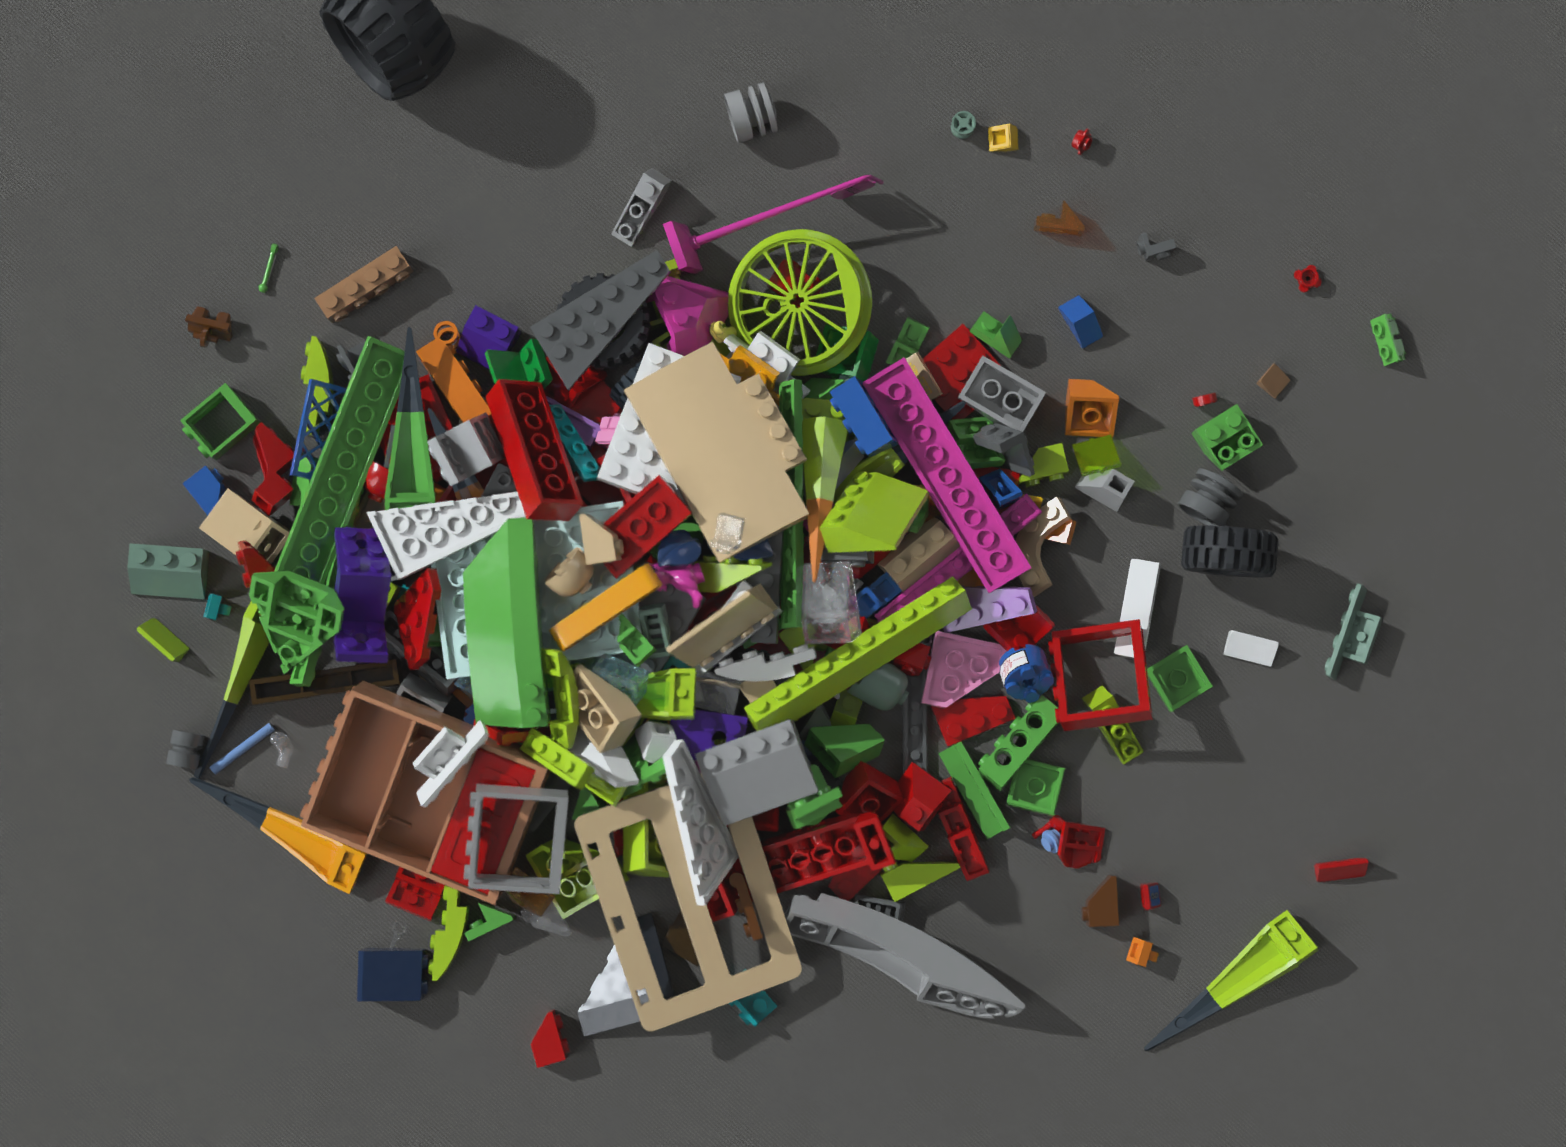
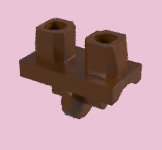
(208, 329)

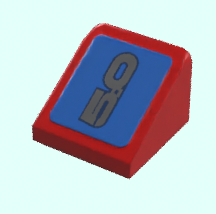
(1150, 895)

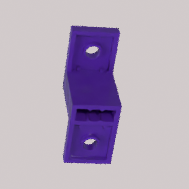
(363, 591)
(698, 732)

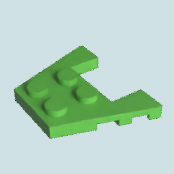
(643, 769)

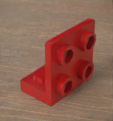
(1020, 630)

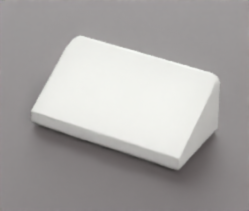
(1250, 648)

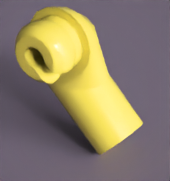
(720, 333)

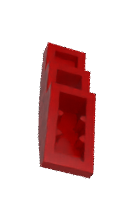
(962, 835)

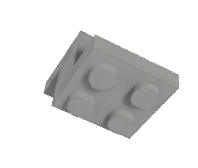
(467, 449)

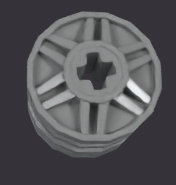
(751, 112)

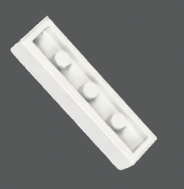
(1138, 601)

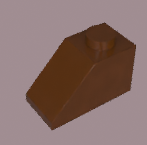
(1102, 905)

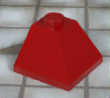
(921, 795)

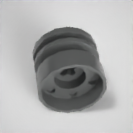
(1212, 495)

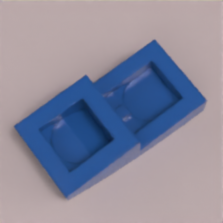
(877, 596)

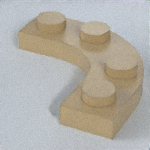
(1031, 539)

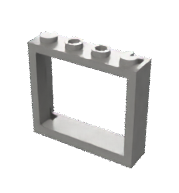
(516, 883)

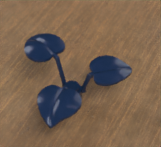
(681, 550)

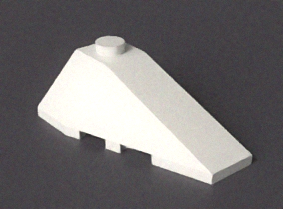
(610, 765)

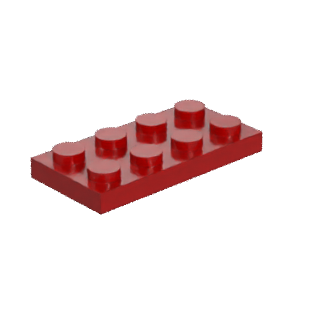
(645, 522)

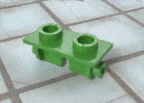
(1384, 329)

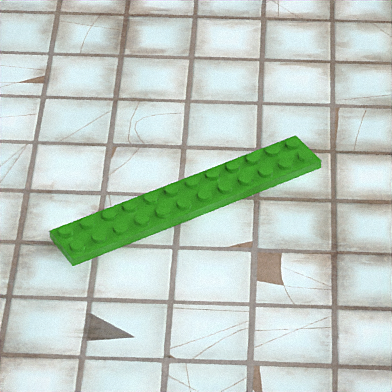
(344, 461)

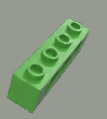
(999, 774)

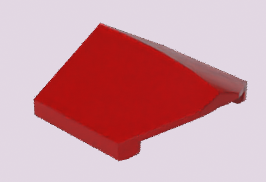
(1080, 844)

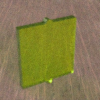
(1096, 455)

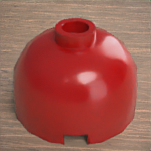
(376, 482)

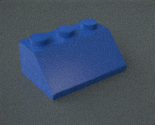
(862, 417)

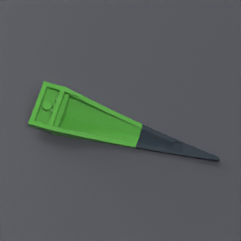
(410, 467)

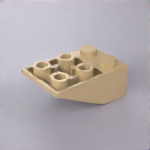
(238, 520)

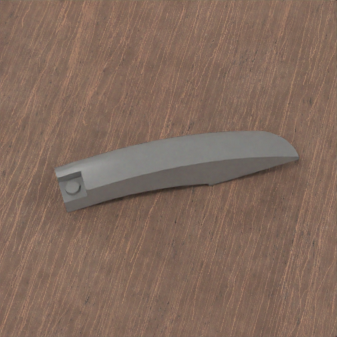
(903, 953)

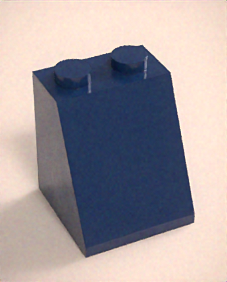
(392, 974)

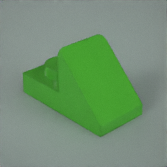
(1000, 336)
(494, 917)

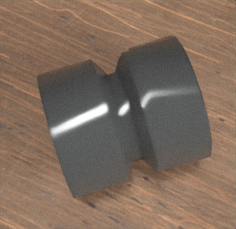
(185, 749)

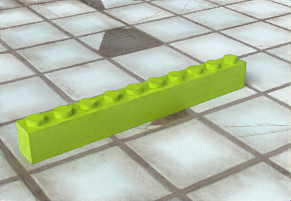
(861, 656)

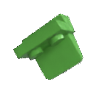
(814, 807)

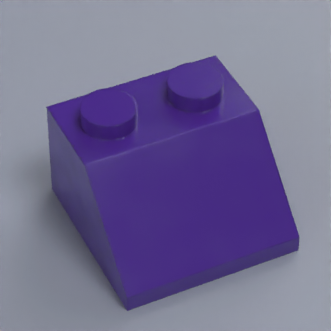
(486, 332)

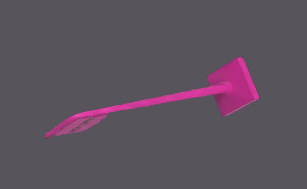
(685, 245)

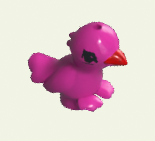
(681, 577)

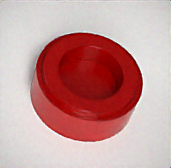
(1205, 399)

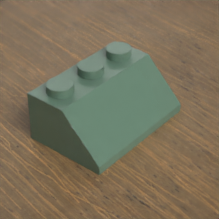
(168, 571)

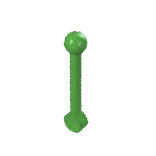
(263, 287)

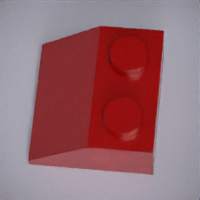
(869, 791)

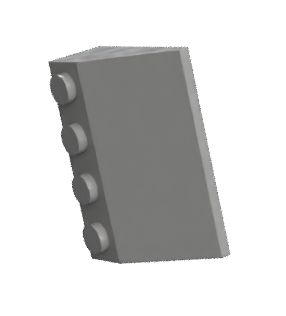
(757, 772)

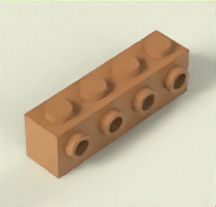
(363, 285)

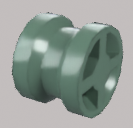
(965, 120)

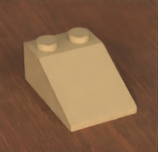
(604, 711)

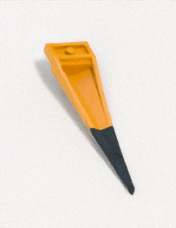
(328, 858)

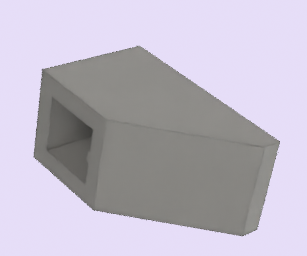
(1107, 487)

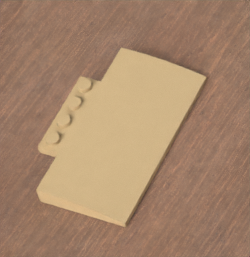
(722, 445)

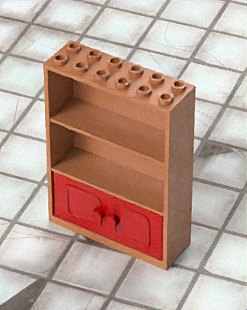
(372, 801)

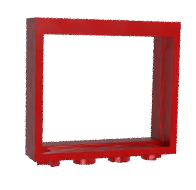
(1108, 716)

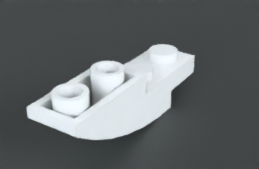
(756, 668)

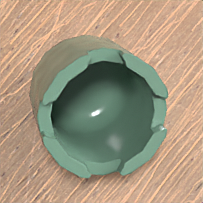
(882, 687)

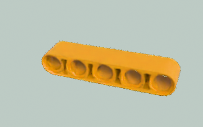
(605, 607)

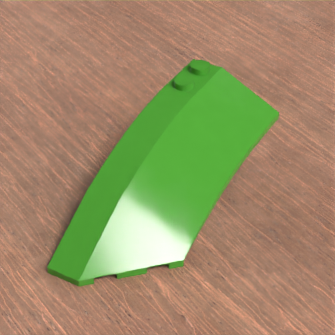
(506, 630)

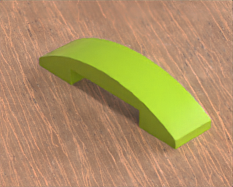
(566, 697)

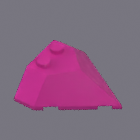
(689, 312)

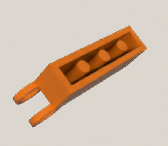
(452, 375)

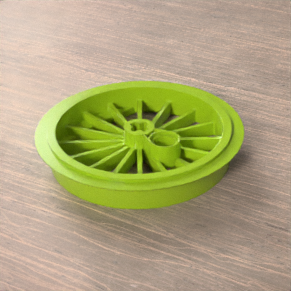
(855, 291)

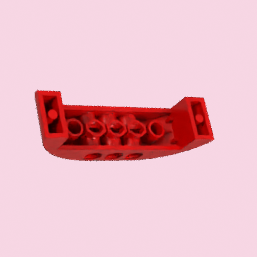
(812, 855)

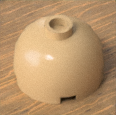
(571, 575)

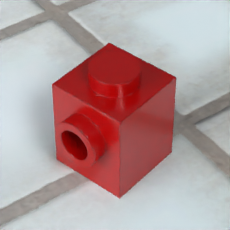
(914, 660)

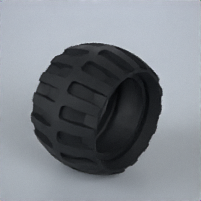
(390, 42)

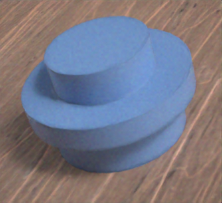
(1050, 840)

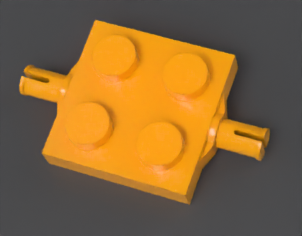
(746, 365)

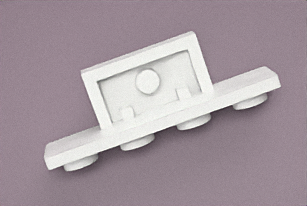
(771, 353)
(445, 757)

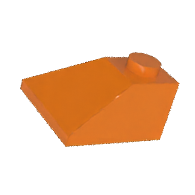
(1090, 409)

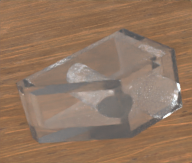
(550, 921)

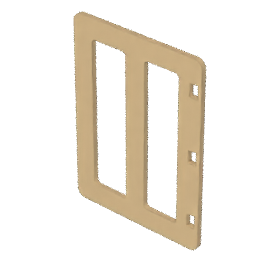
(629, 943)

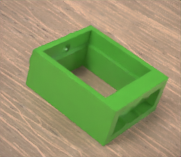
(205, 407)

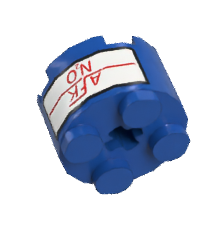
(1026, 673)

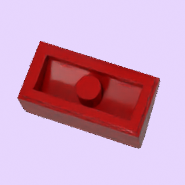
(1341, 869)

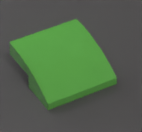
(976, 455)

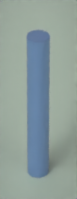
(242, 748)

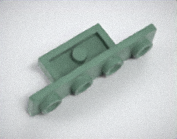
(1356, 634)

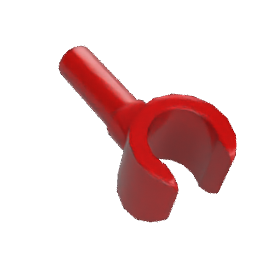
(1054, 822)

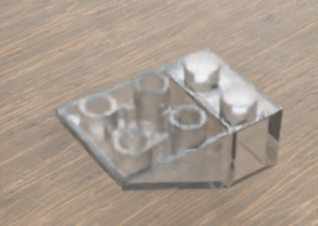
(830, 604)

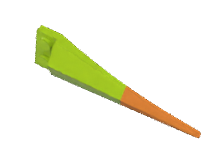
(823, 447)

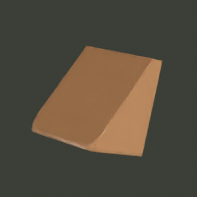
(1273, 381)

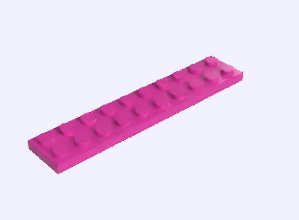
(946, 475)

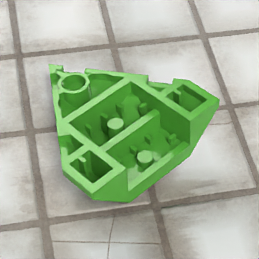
(295, 613)

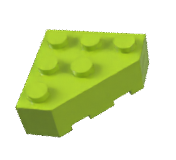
(576, 881)

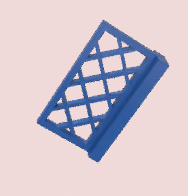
(305, 422)

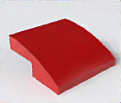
(415, 894)

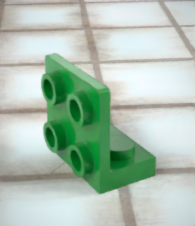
(522, 366)

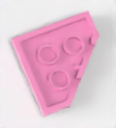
(958, 667)

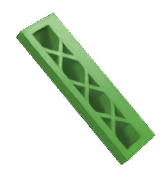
(973, 790)

